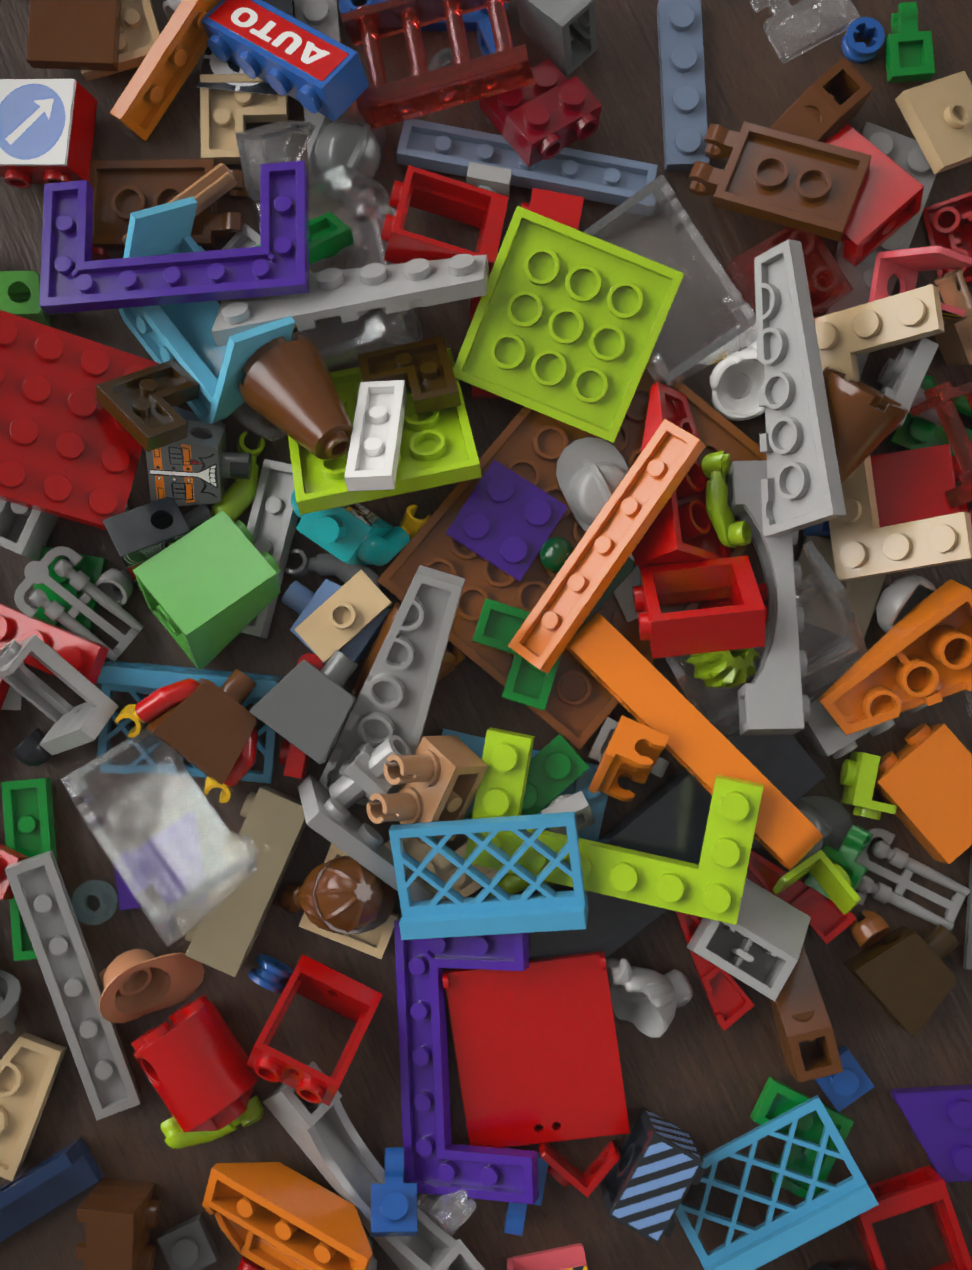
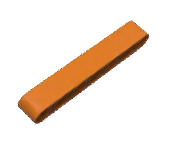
(691, 736)

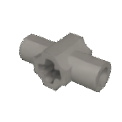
(365, 771)

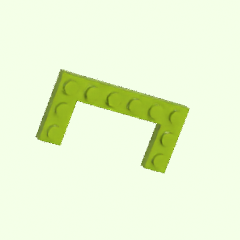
(703, 889)

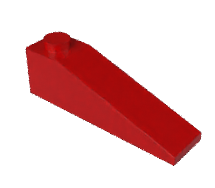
(683, 526)

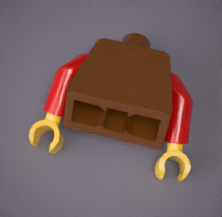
(203, 726)

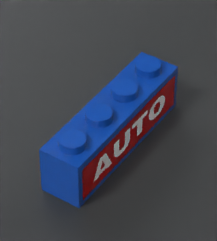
(286, 55)

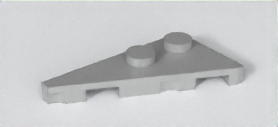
(351, 836)

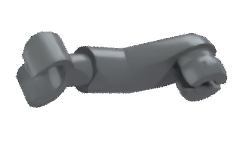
(328, 566)

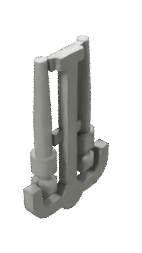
(38, 572)
(901, 859)

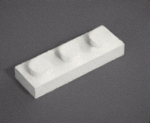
(376, 436)

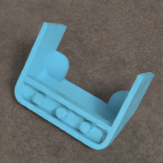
(185, 328)

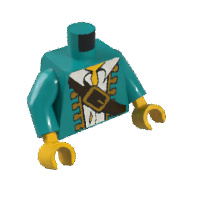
(358, 534)

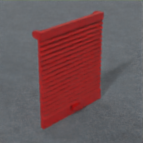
(537, 1051)

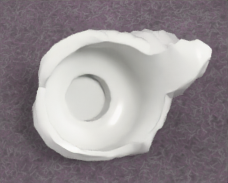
(737, 383)

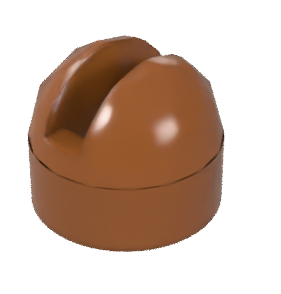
(870, 929)

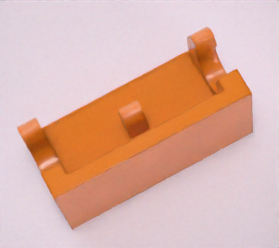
(629, 754)

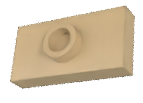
(343, 616)

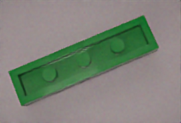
(31, 832)

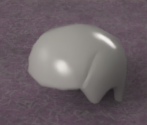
(901, 598)

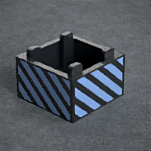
(651, 1176)

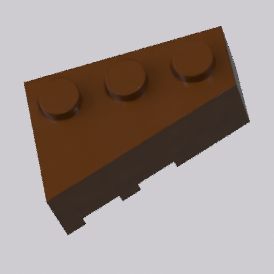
(119, 1225)

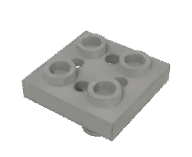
(904, 375)

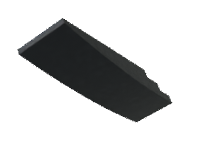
(671, 826)

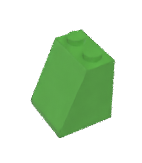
(209, 586)

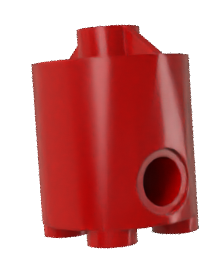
(197, 1067)

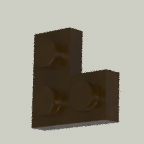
(422, 366)
(145, 403)

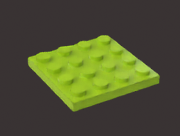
(566, 324)
(433, 452)

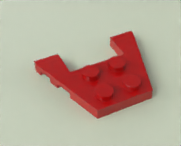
(826, 921)

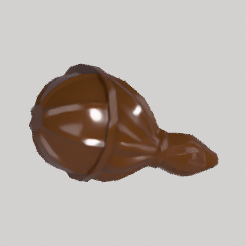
(340, 897)

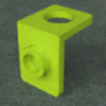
(829, 876)

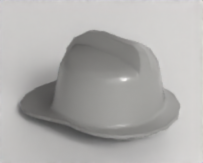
(588, 476)

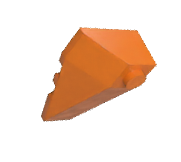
(910, 665)

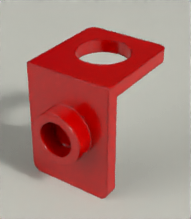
(566, 1173)

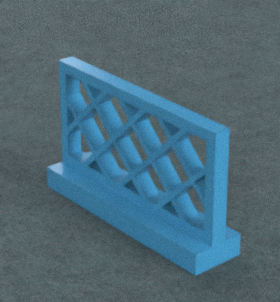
(148, 677)
(497, 913)
(798, 1222)

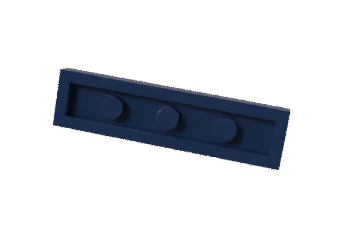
(46, 1187)

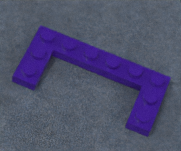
(273, 269)
(424, 1072)

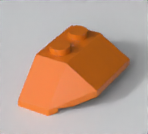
(285, 1218)

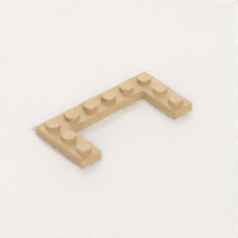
(857, 540)

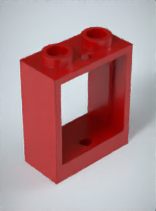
(447, 199)
(700, 629)
(333, 992)
(907, 1193)

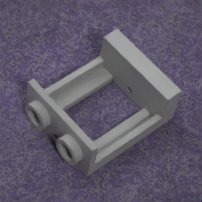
(72, 724)

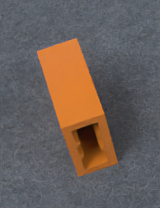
(931, 789)

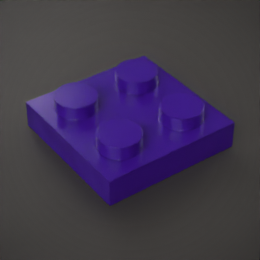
(506, 520)

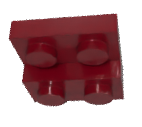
(544, 115)

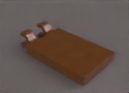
(74, 34)
(781, 178)
(142, 184)

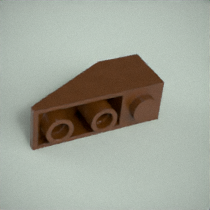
(826, 103)
(805, 1026)

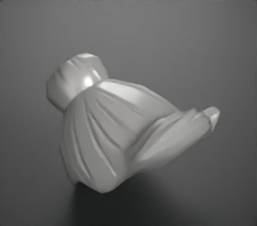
(646, 996)

